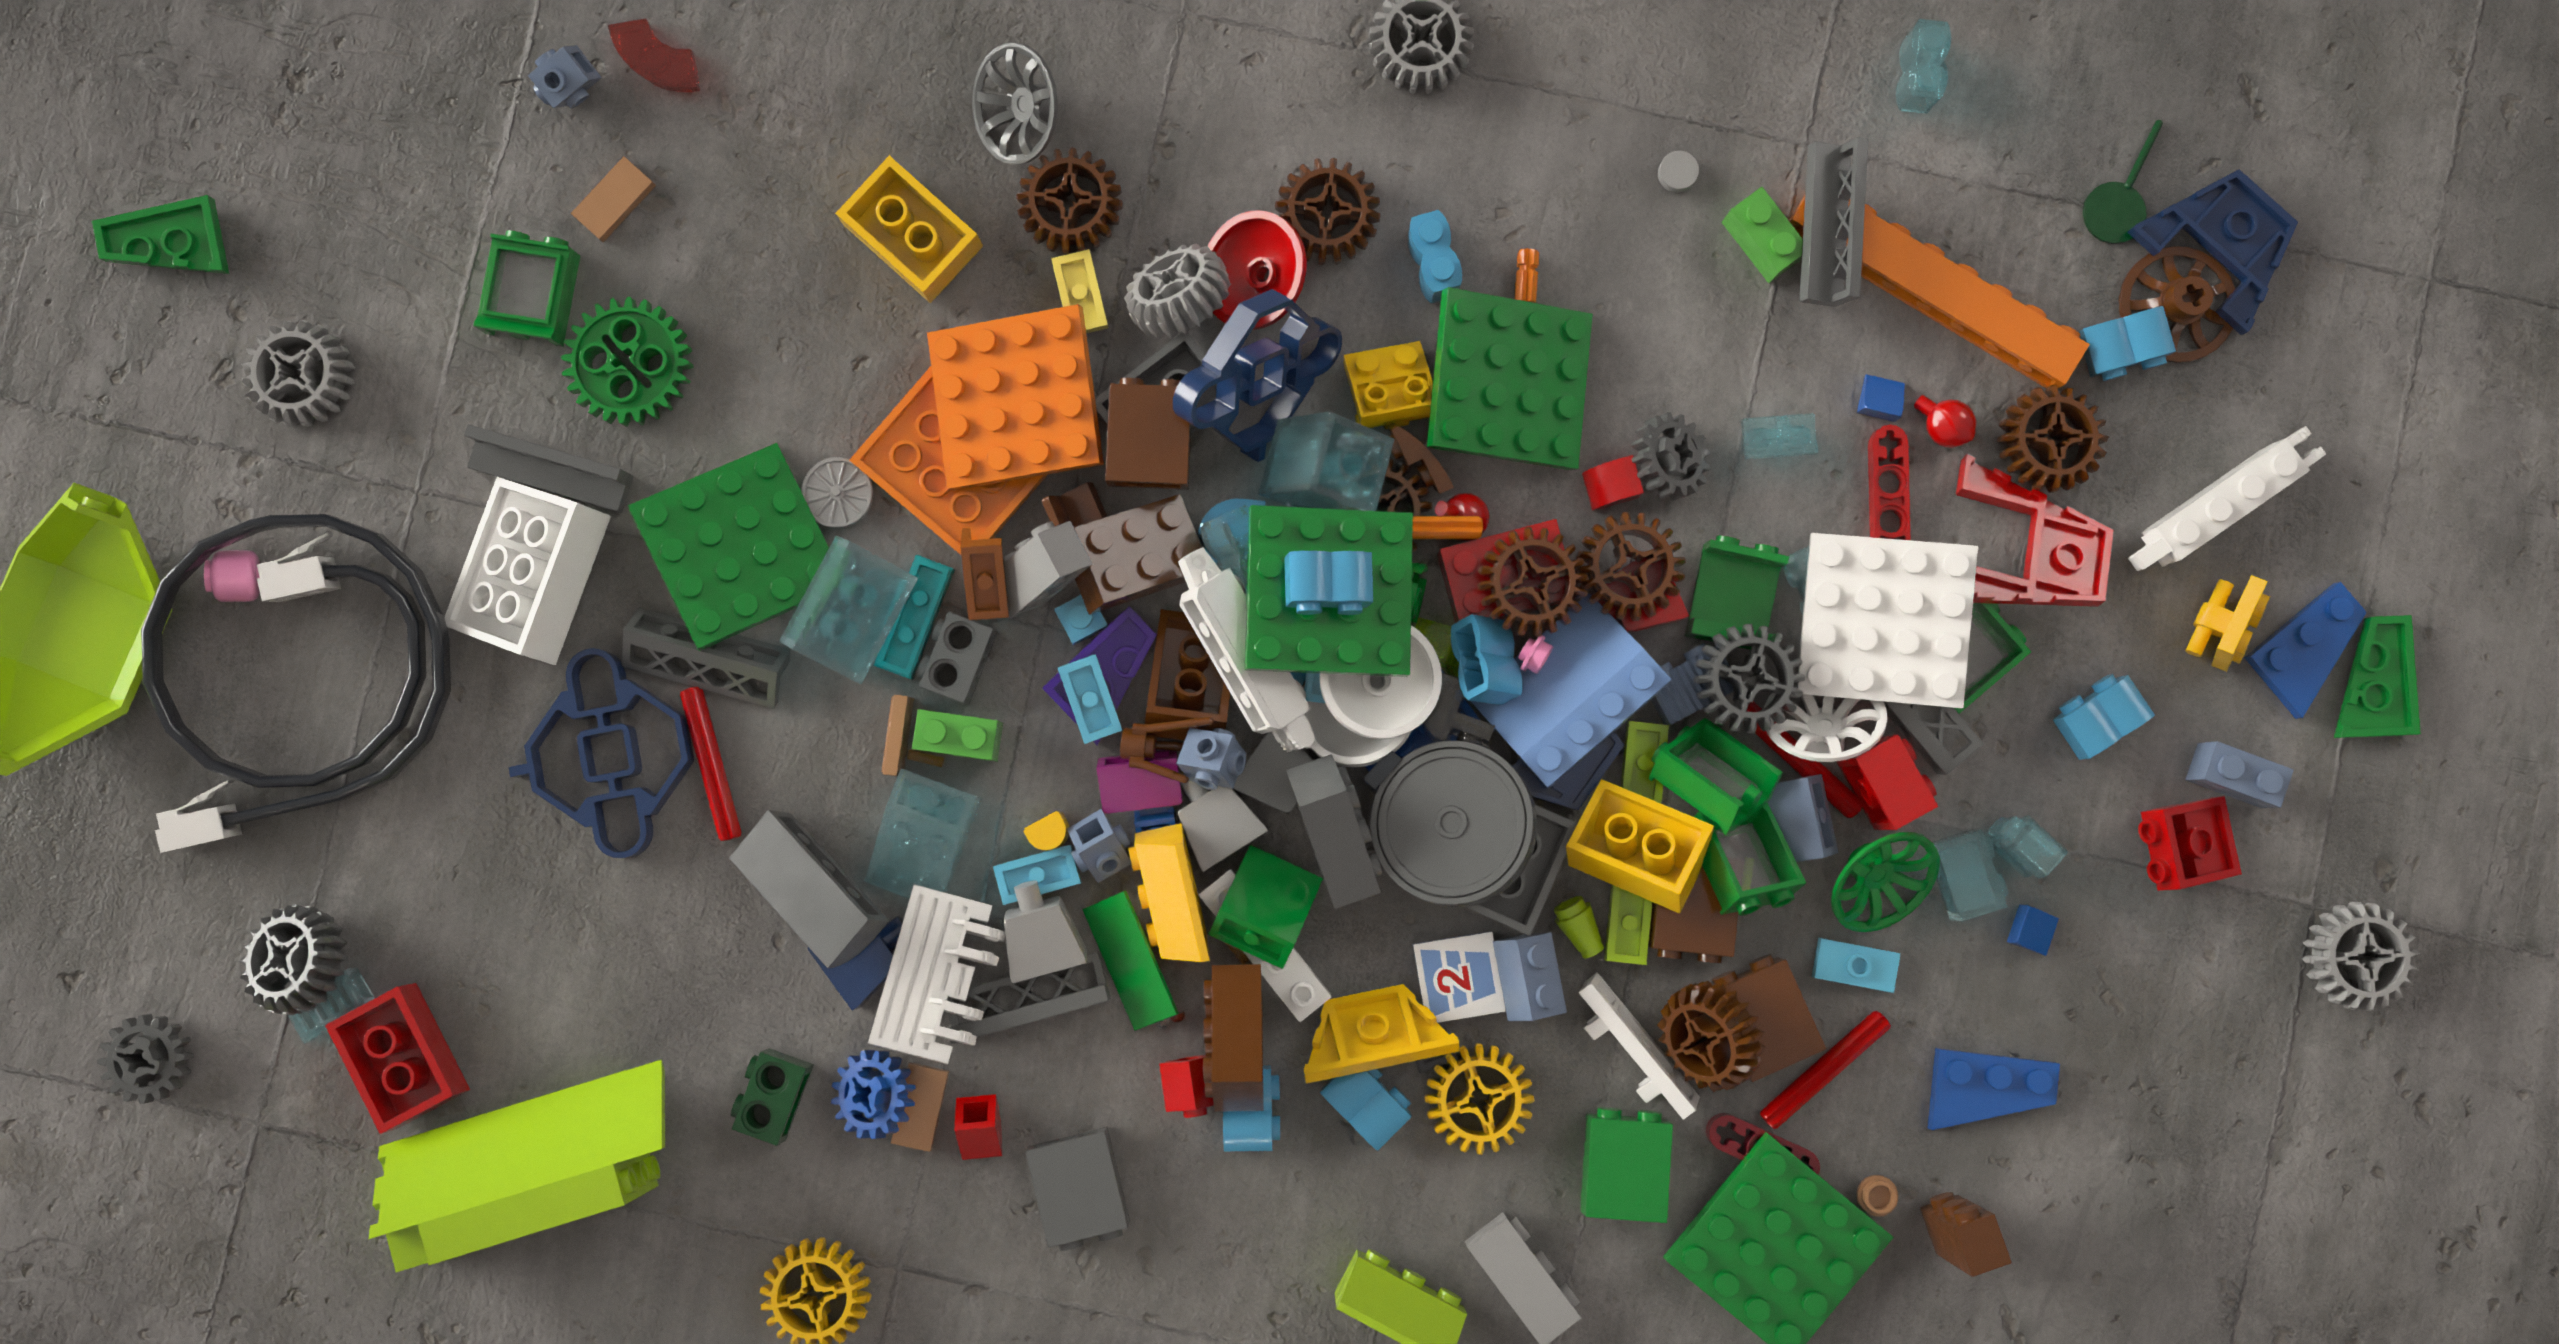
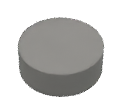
(1678, 171)

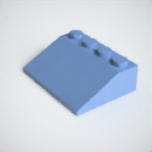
(1580, 694)

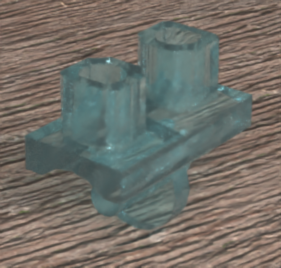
(1779, 436)

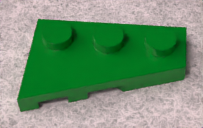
(165, 236)
(2382, 682)

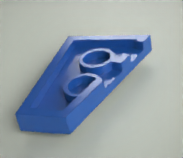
(2307, 647)
(1987, 1086)

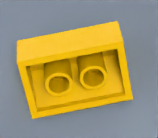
(1639, 845)
(1170, 894)

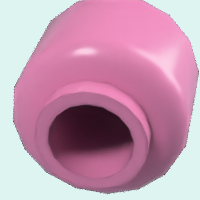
(232, 576)

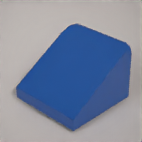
(1881, 398)
(2032, 929)

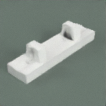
(1614, 1016)

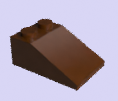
(1184, 679)

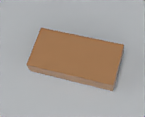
(613, 199)
(897, 734)
(924, 1116)

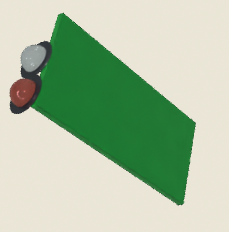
(1131, 963)

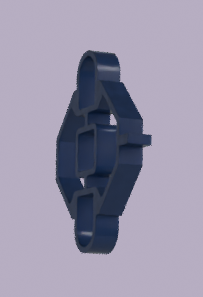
(1235, 368)
(591, 811)

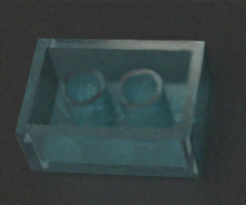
(848, 609)

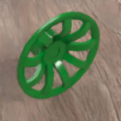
(1875, 872)

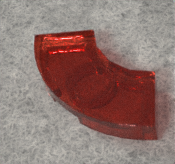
(653, 60)

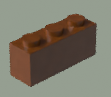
(1965, 1234)

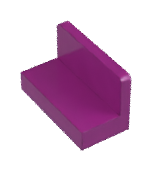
(1136, 788)

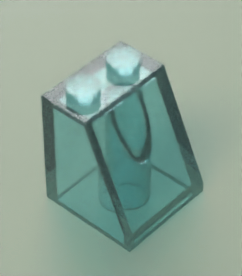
(1326, 463)

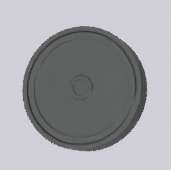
(1454, 824)

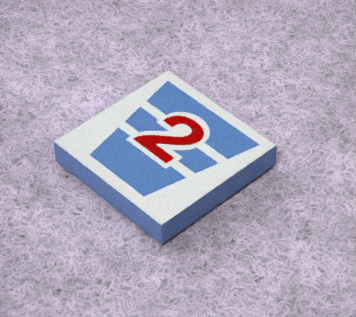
(1459, 976)

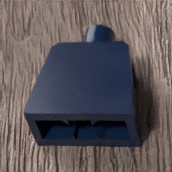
(867, 971)

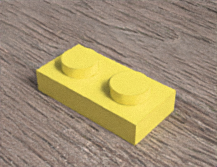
(1080, 286)

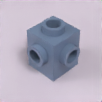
(563, 77)
(1212, 758)
(1099, 854)

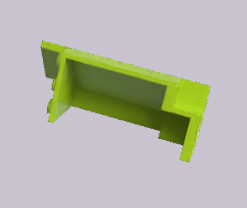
(521, 1168)

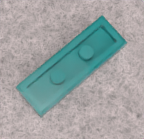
(915, 622)

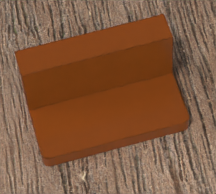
(984, 577)

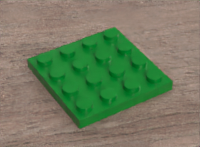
(1509, 379)
(733, 544)
(1328, 641)
(1777, 1245)

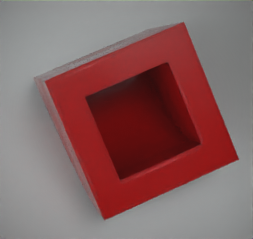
(1612, 483)
(978, 1127)

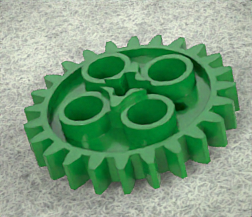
(601, 386)

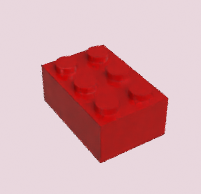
(1461, 566)
(397, 1057)

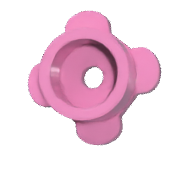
(1535, 654)

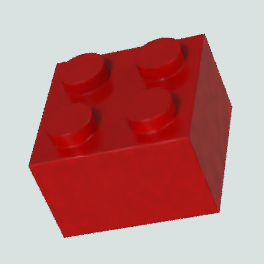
(1889, 784)

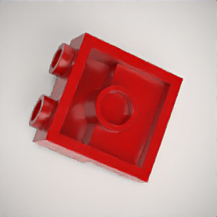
(2189, 843)

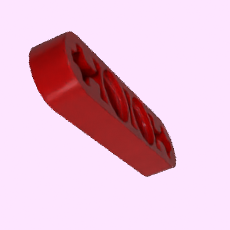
(1878, 499)

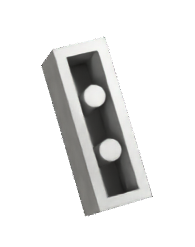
(1043, 566)
(1524, 1278)

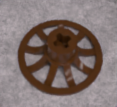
(2183, 298)

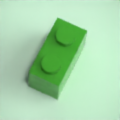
(1764, 234)
(957, 735)

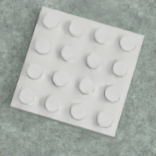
(1887, 619)

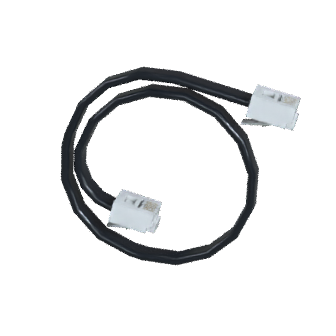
(281, 582)

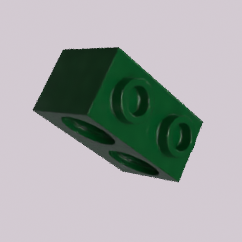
(780, 1100)

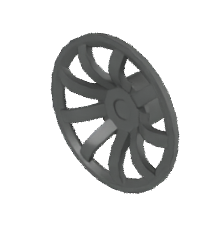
(1026, 103)

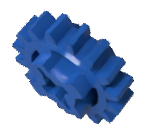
(873, 1094)

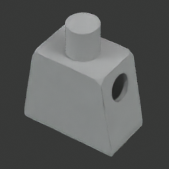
(1217, 823)
(1040, 935)

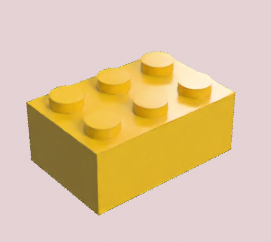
(909, 229)

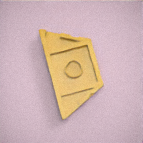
(1373, 1033)

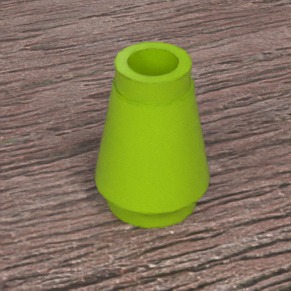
(1579, 925)

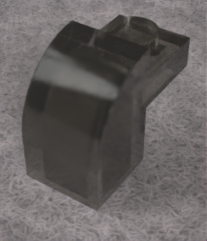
(1448, 721)

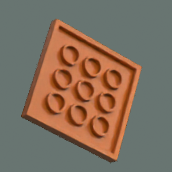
(1015, 398)
(909, 465)

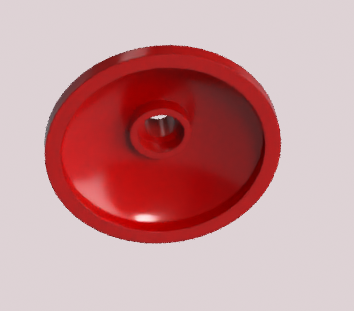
(1250, 248)

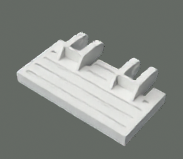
(927, 973)

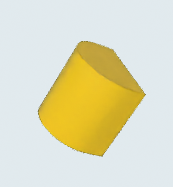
(1048, 832)

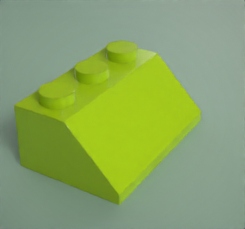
(1398, 1302)

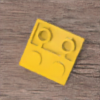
(1389, 384)
(2229, 625)

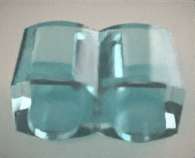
(1923, 66)
(1228, 540)
(2026, 846)

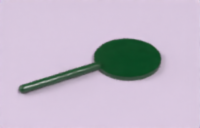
(2116, 205)

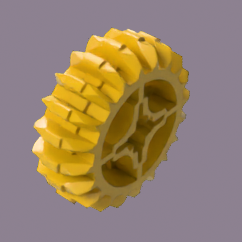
(1496, 1094)
(814, 1277)

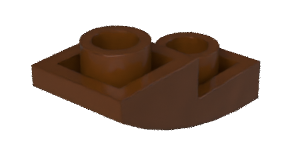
(1411, 451)

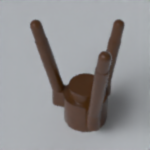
(1139, 745)

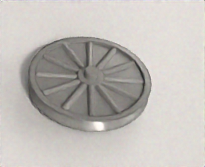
(837, 492)

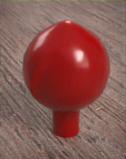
(1948, 422)
(1464, 505)

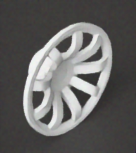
(1826, 729)

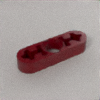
(1739, 1126)

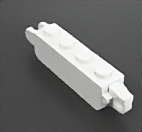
(2225, 501)
(1218, 616)

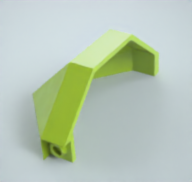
(71, 625)

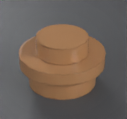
(1877, 1195)

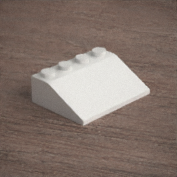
(526, 570)

